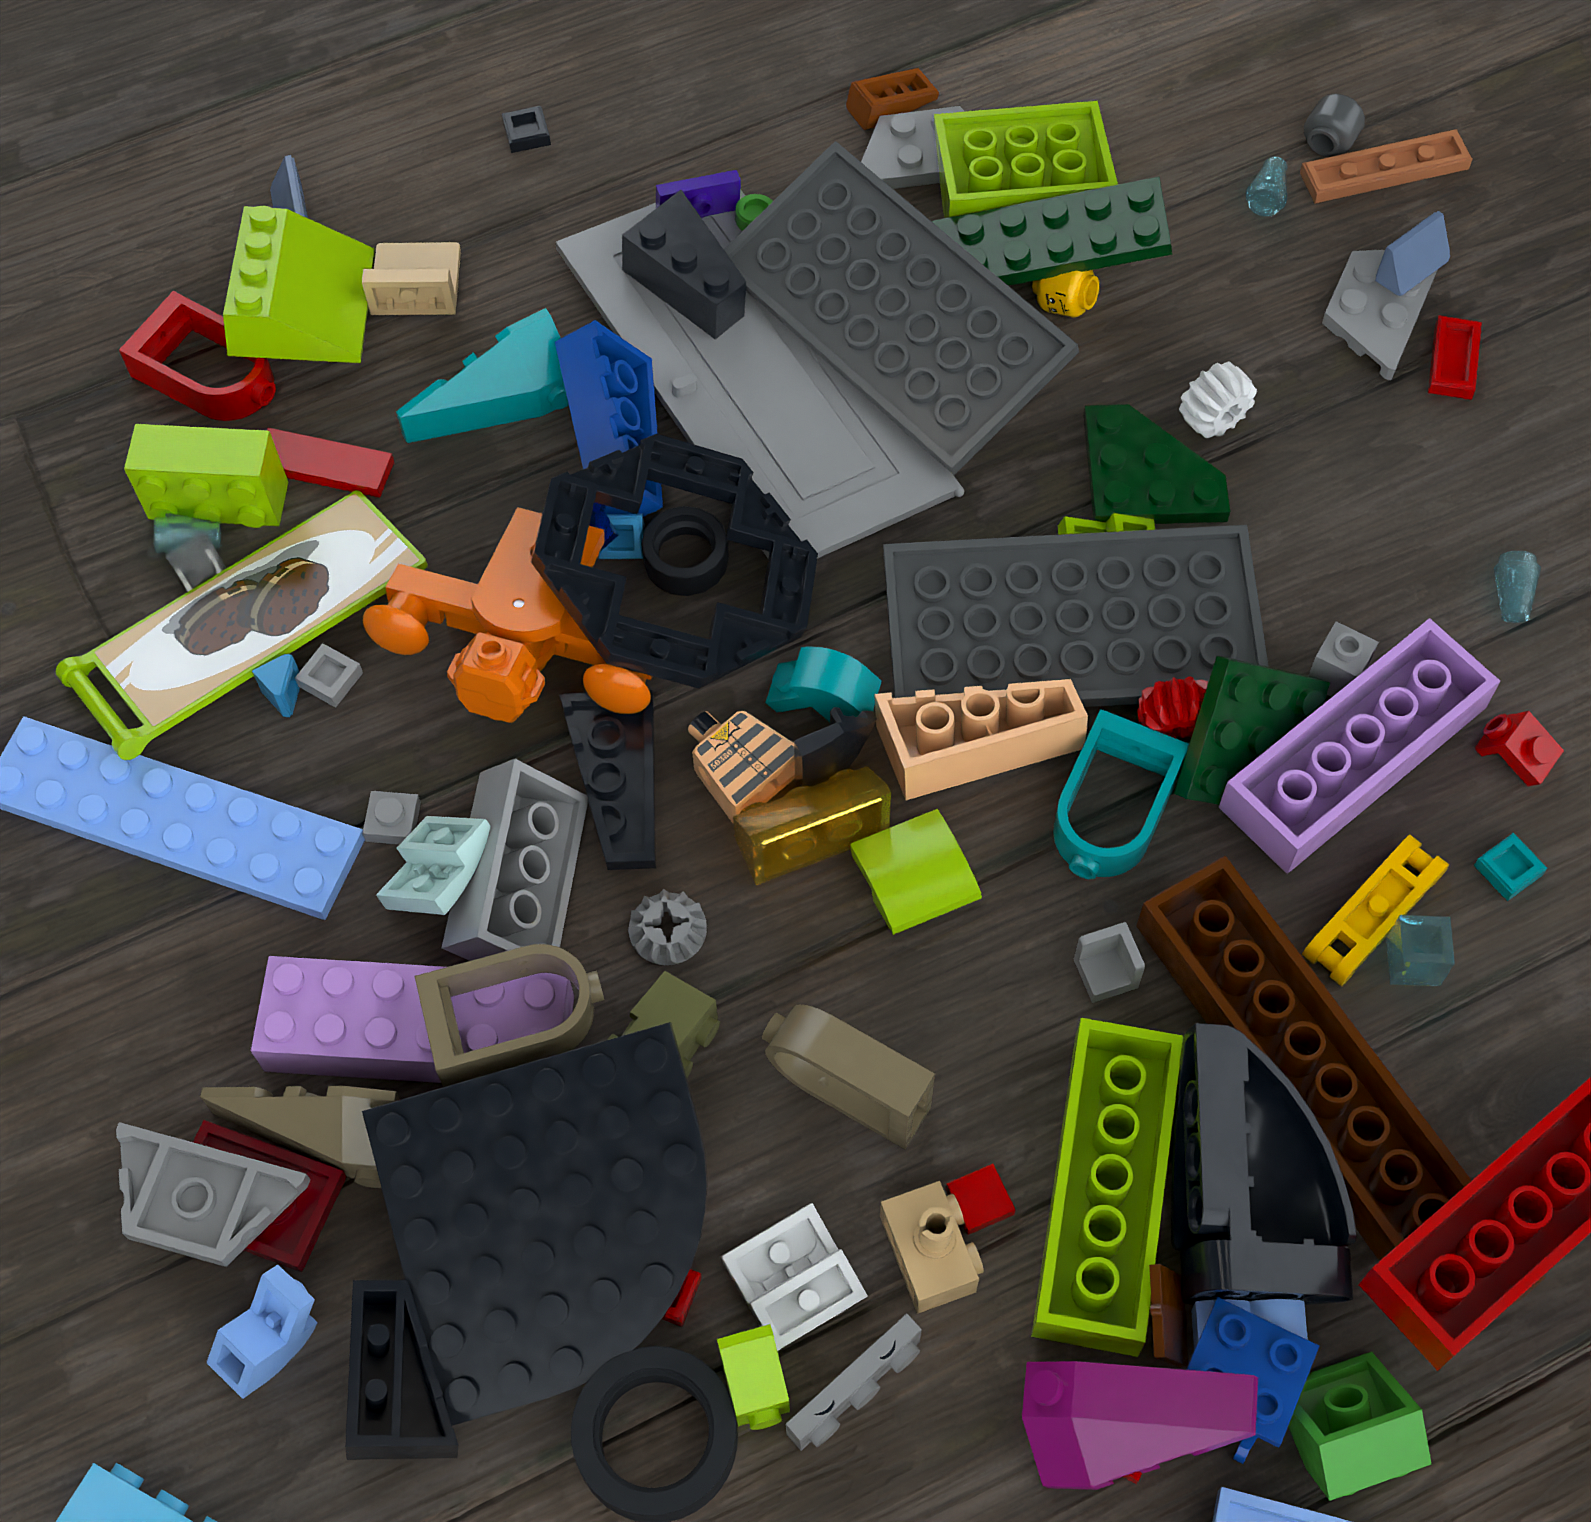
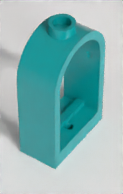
(1137, 746)

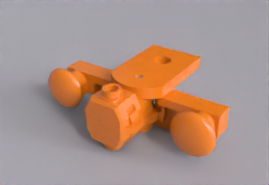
(515, 628)

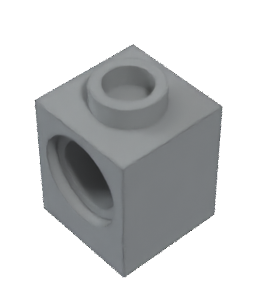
(1342, 657)

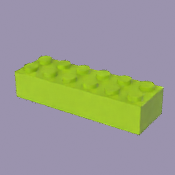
(1108, 1188)

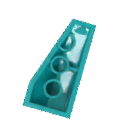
(504, 385)

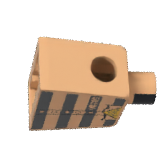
(741, 760)

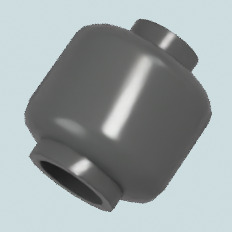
(1334, 125)

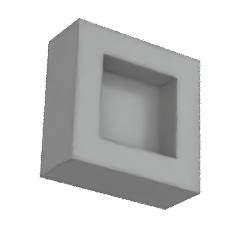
(329, 675)
(390, 817)

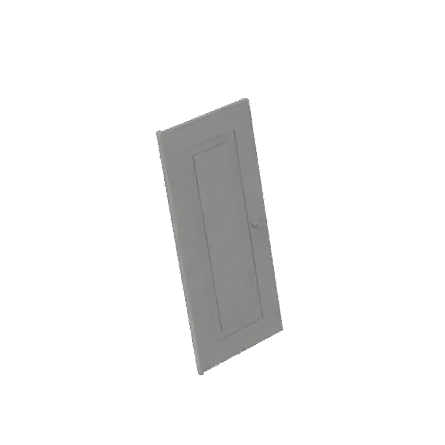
(765, 399)

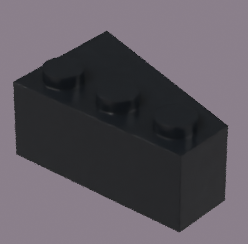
(685, 266)
(392, 1383)

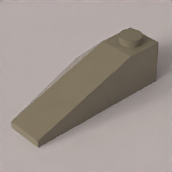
(315, 1126)

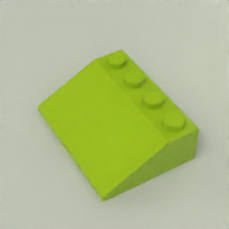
(1020, 155)
(295, 290)

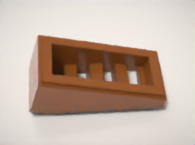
(877, 96)

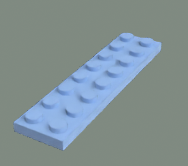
(177, 818)

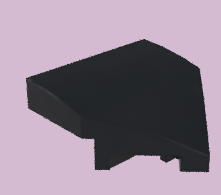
(831, 748)

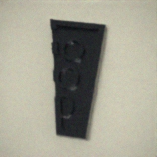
(618, 777)

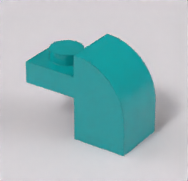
(823, 681)

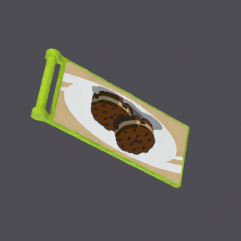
(241, 620)

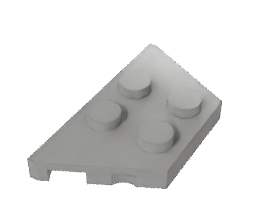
(905, 148)
(1371, 315)
(198, 1196)

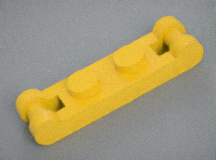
(1374, 909)

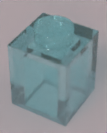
(1420, 950)

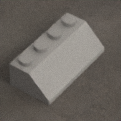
(526, 866)

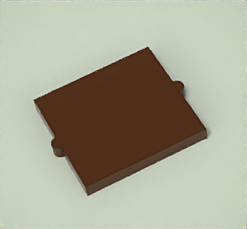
(1168, 1316)

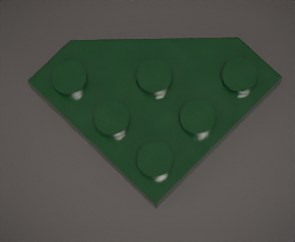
(1148, 471)
(1241, 718)

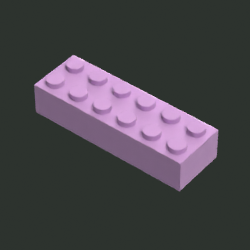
(1357, 745)
(371, 1022)

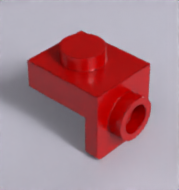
(1522, 745)

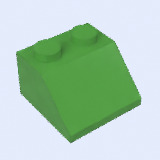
(1357, 1427)

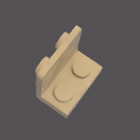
(413, 279)

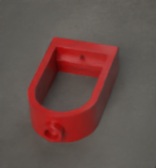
(159, 338)

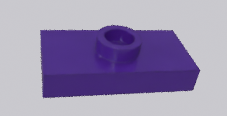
(707, 194)

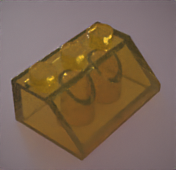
(812, 823)

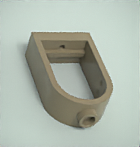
(440, 985)
(850, 1072)

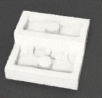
(793, 1276)

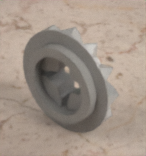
(686, 938)

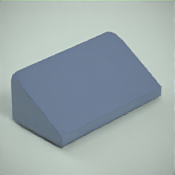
(287, 188)
(1414, 255)

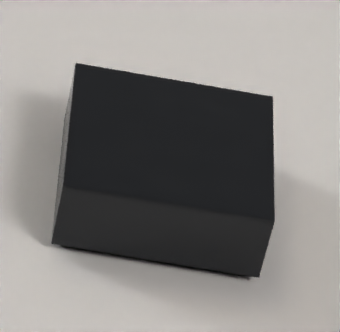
(526, 129)

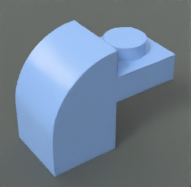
(266, 1335)

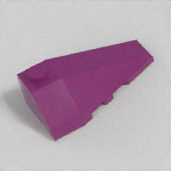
(1117, 1420)

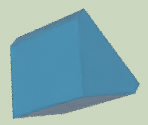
(628, 543)
(278, 683)

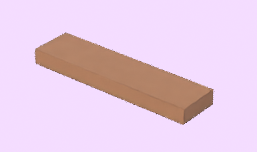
(1385, 166)

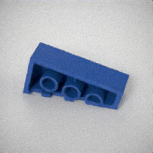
(609, 398)

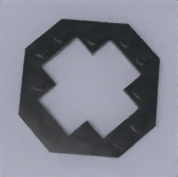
(596, 595)

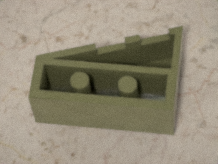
(687, 1008)

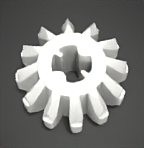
(1217, 399)

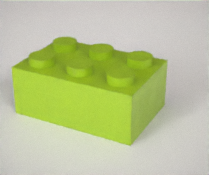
(207, 474)

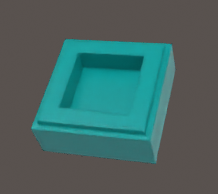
(1510, 866)

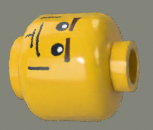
(1067, 293)

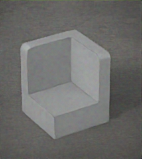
(1109, 962)

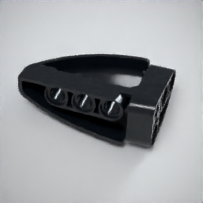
(1253, 1181)

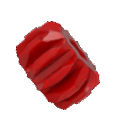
(1172, 706)

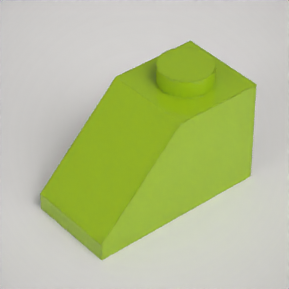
(754, 1377)

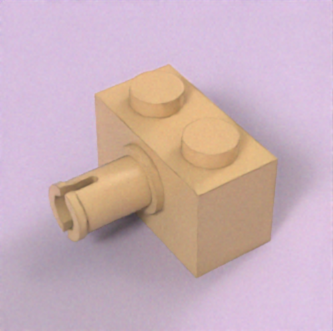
(930, 1246)

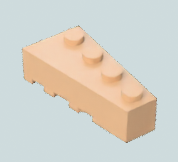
(977, 733)

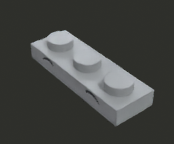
(855, 1384)

